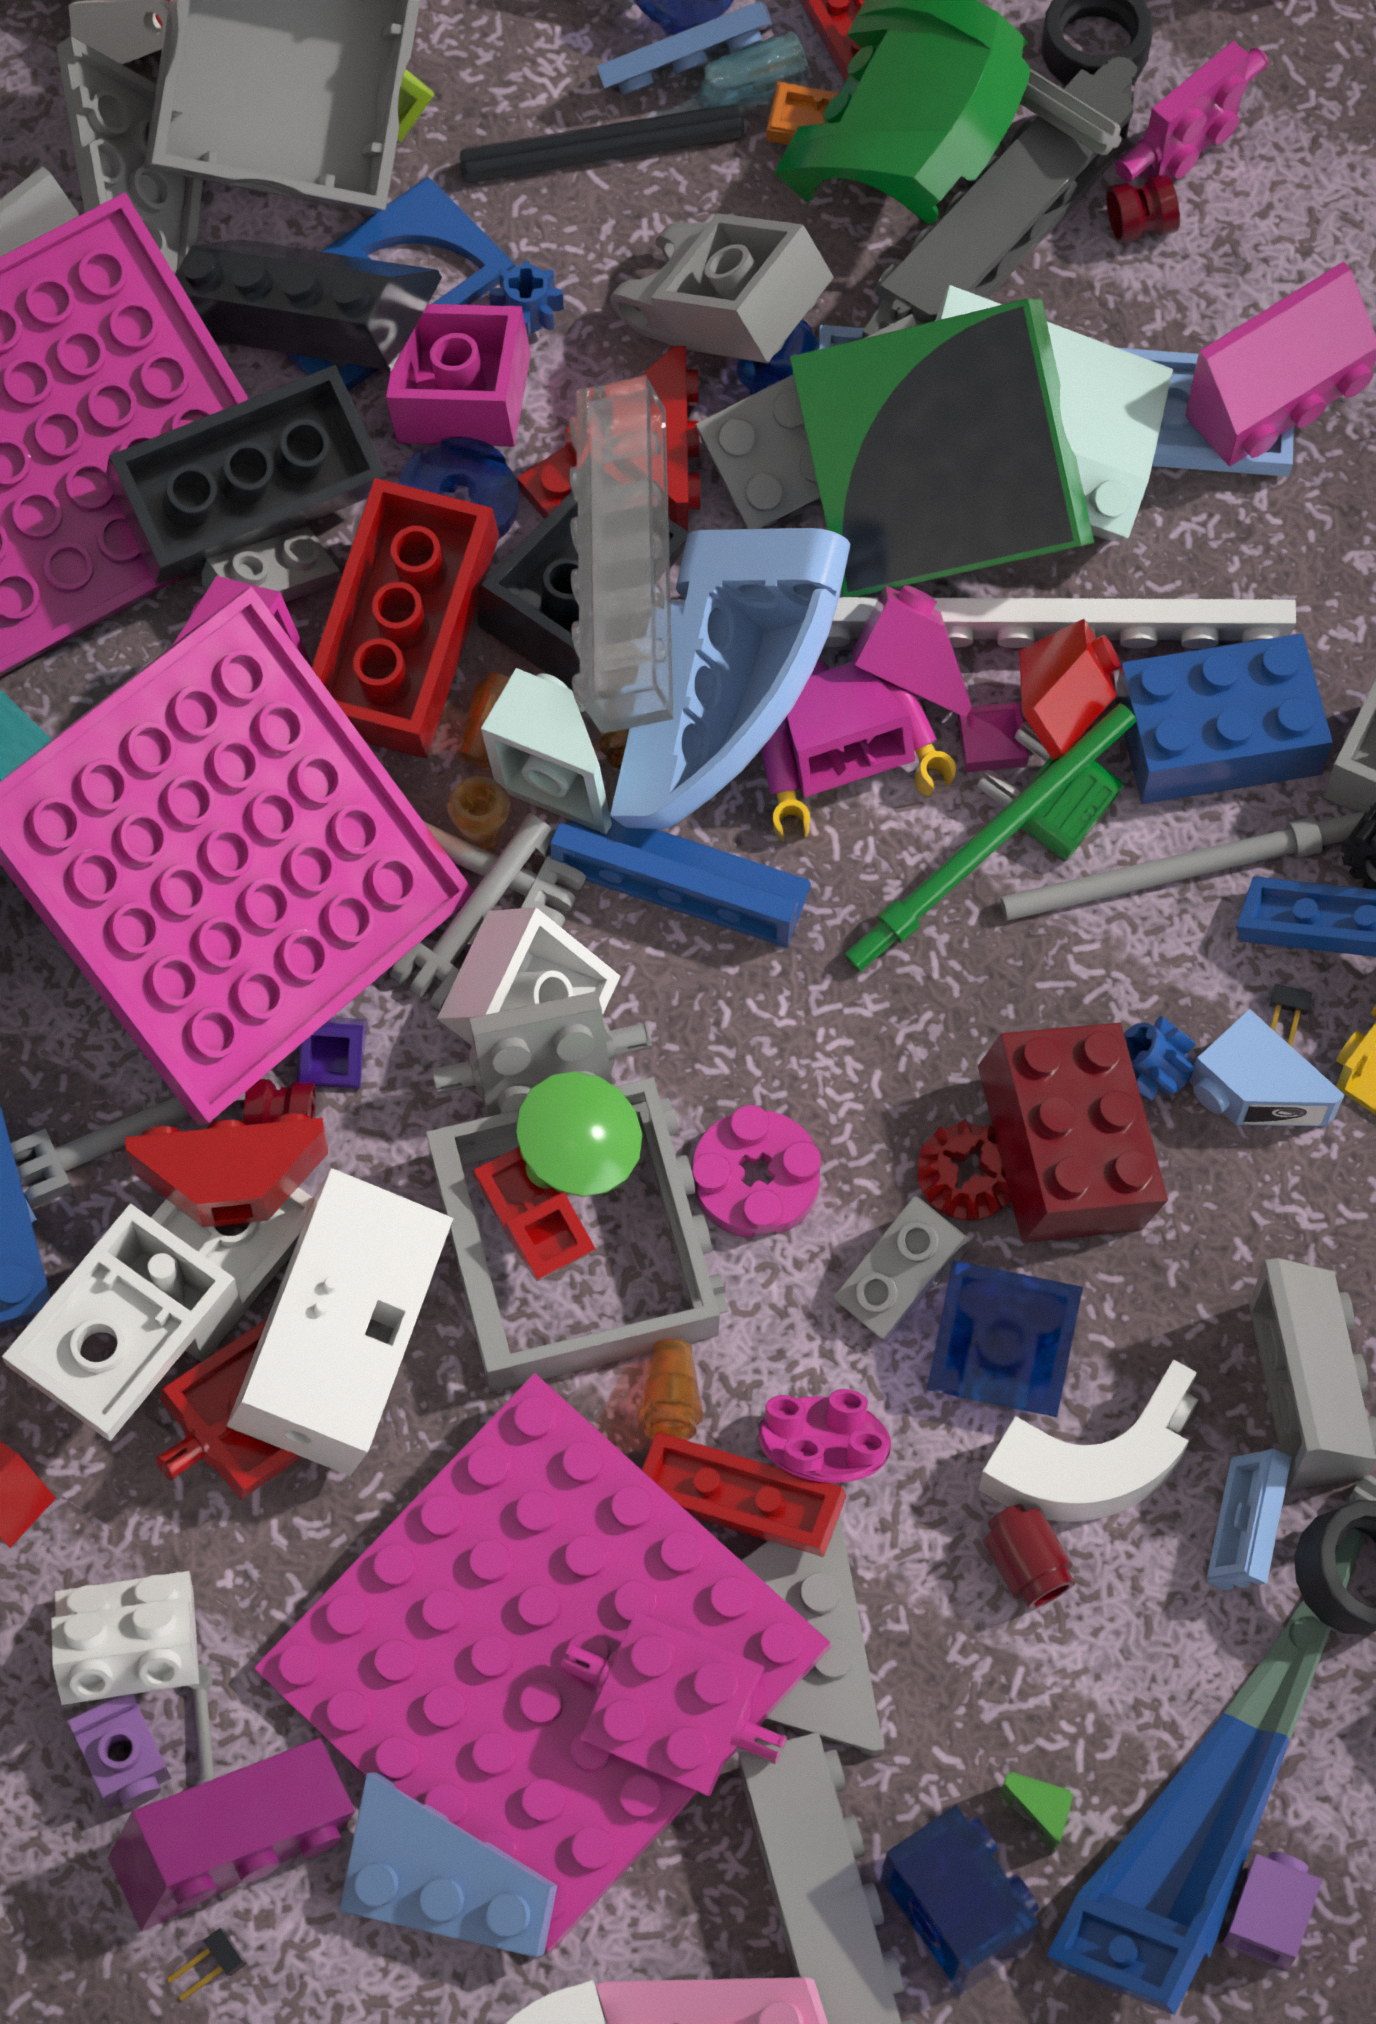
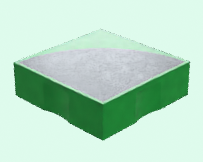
(942, 447)

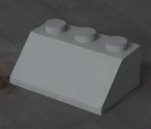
(1312, 1374)

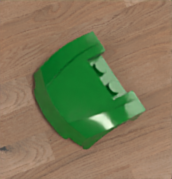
(918, 103)

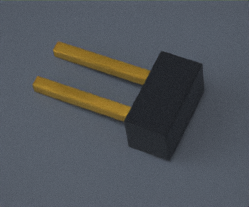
(1291, 1000)
(224, 1952)

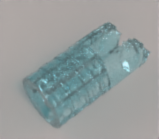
(755, 70)

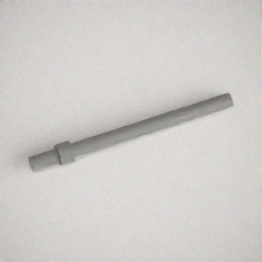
(1300, 837)

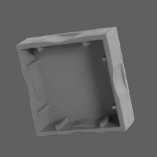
(283, 96)

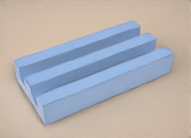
(1248, 1519)

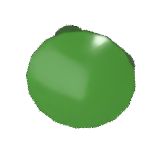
(578, 1134)

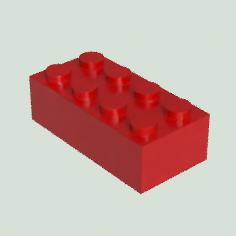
(404, 612)

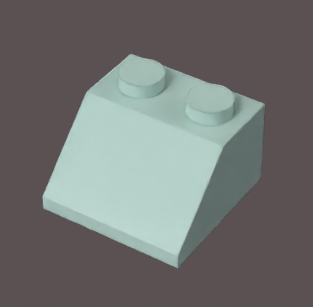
(544, 751)

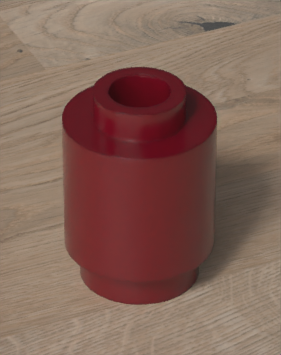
(1028, 1555)

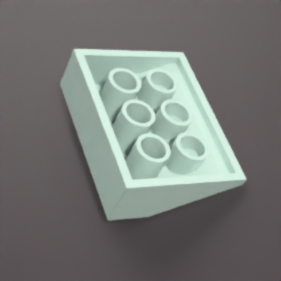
(1108, 412)

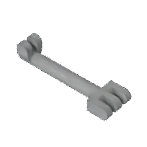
(537, 888)
(437, 963)
(54, 1162)

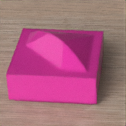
(990, 739)

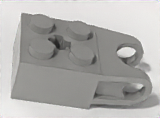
(727, 287)

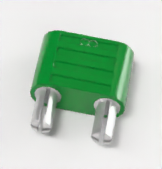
(1072, 812)

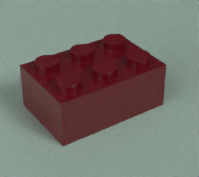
(1072, 1132)

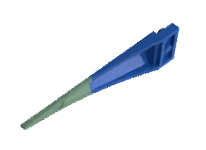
(1172, 1878)

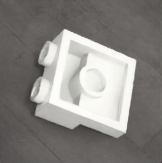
(124, 1638)

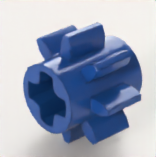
(531, 289)
(1159, 1057)

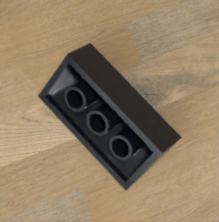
(306, 300)

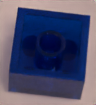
(960, 1898)

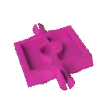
(1194, 116)
(672, 1703)

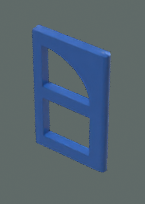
(418, 217)

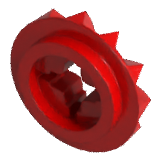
(939, 1176)

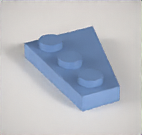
(686, 48)
(438, 1879)

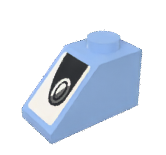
(1262, 1079)

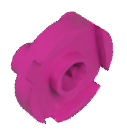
(763, 1207)

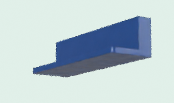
(686, 878)

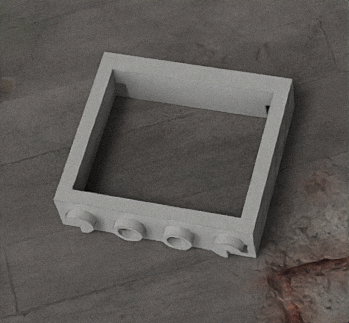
(495, 1136)

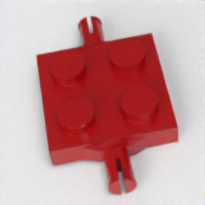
(202, 1406)

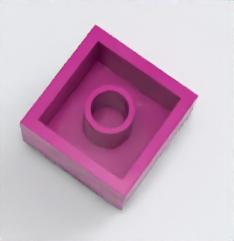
(461, 376)

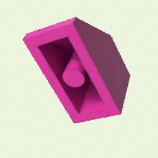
(912, 649)

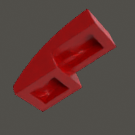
(534, 1218)

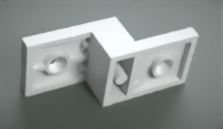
(160, 1292)

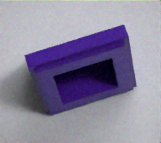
(334, 1054)

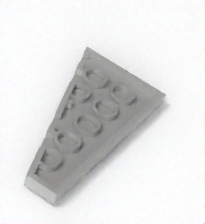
(110, 132)

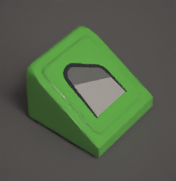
(1039, 1806)

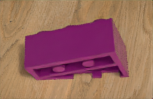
(229, 1832)

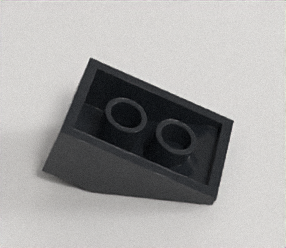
(531, 595)

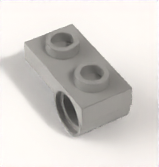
(286, 563)
(901, 1268)

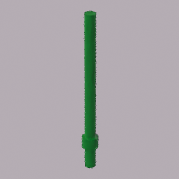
(901, 919)

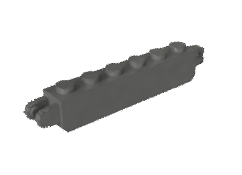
(1008, 207)

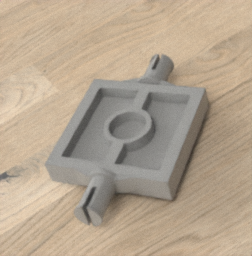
(531, 1043)

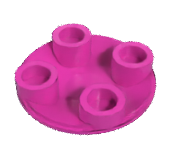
(824, 1436)

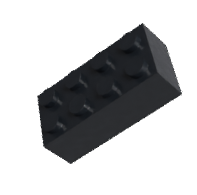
(244, 474)

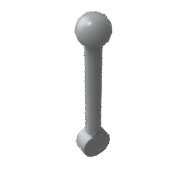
(202, 1723)

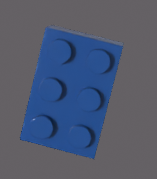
(1223, 718)

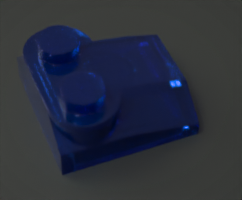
(1004, 1338)

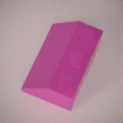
(1283, 367)

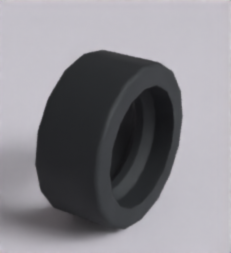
(1067, 62)
(1317, 1570)

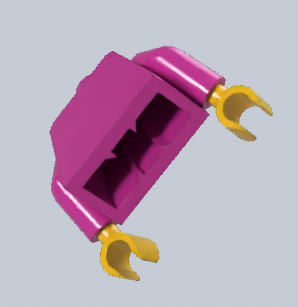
(844, 731)

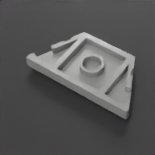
(838, 1690)

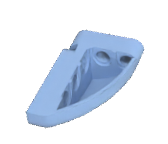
(740, 658)

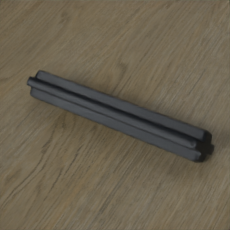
(601, 143)

